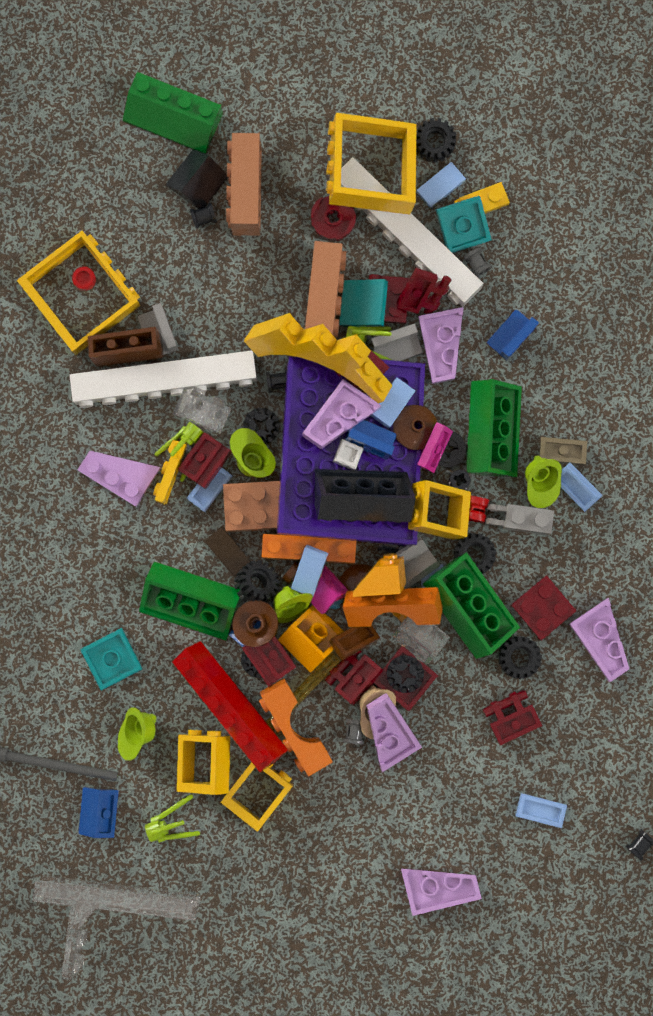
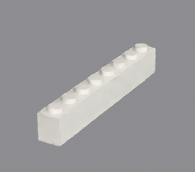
(414, 238)
(162, 378)

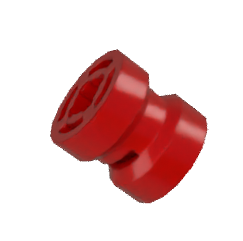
(479, 504)

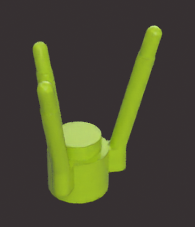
(362, 333)
(188, 435)
(158, 829)

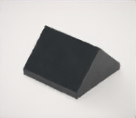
(197, 179)

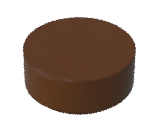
(290, 574)

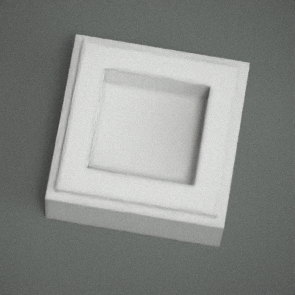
(348, 454)

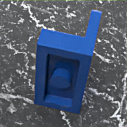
(512, 334)
(372, 438)
(98, 812)

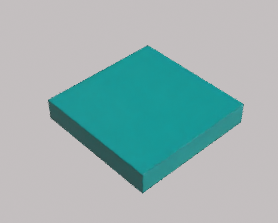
(463, 224)
(363, 303)
(111, 659)

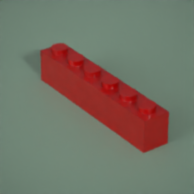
(230, 706)

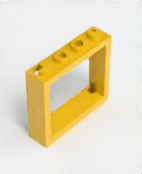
(371, 199)
(54, 260)

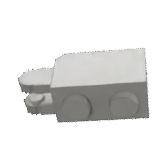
(523, 519)

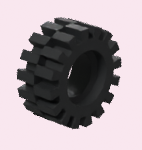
(435, 127)
(482, 542)
(262, 572)
(533, 662)

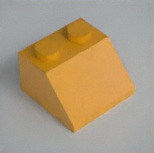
(384, 578)
(310, 637)

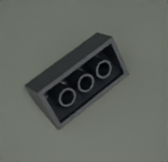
(363, 495)

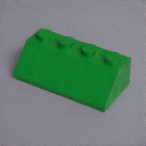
(172, 112)
(494, 428)
(189, 600)
(472, 606)

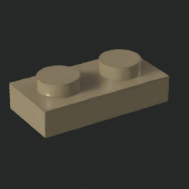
(563, 450)

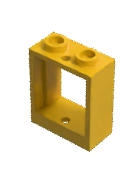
(457, 512)
(219, 763)
(244, 813)

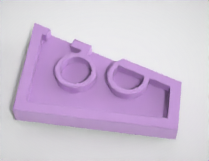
(441, 342)
(339, 414)
(119, 475)
(601, 639)
(390, 733)
(438, 890)

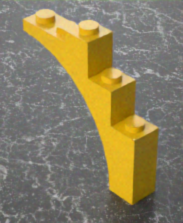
(345, 356)

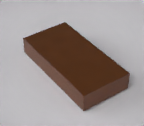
(353, 640)

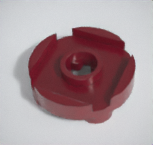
(332, 231)

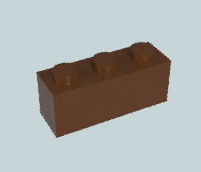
(125, 346)

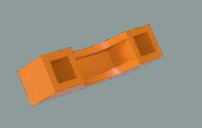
(292, 547)
(418, 604)
(309, 751)

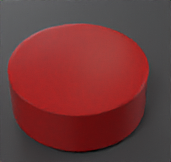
(84, 278)

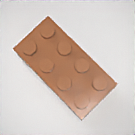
(245, 182)
(325, 286)
(251, 506)

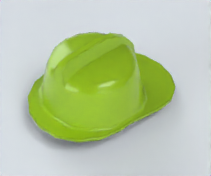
(251, 453)
(543, 481)
(290, 604)
(135, 731)

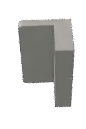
(158, 319)
(400, 345)
(417, 562)

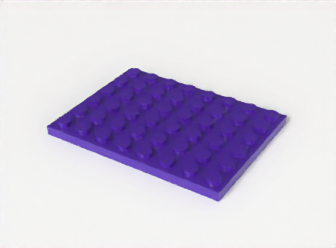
(306, 392)

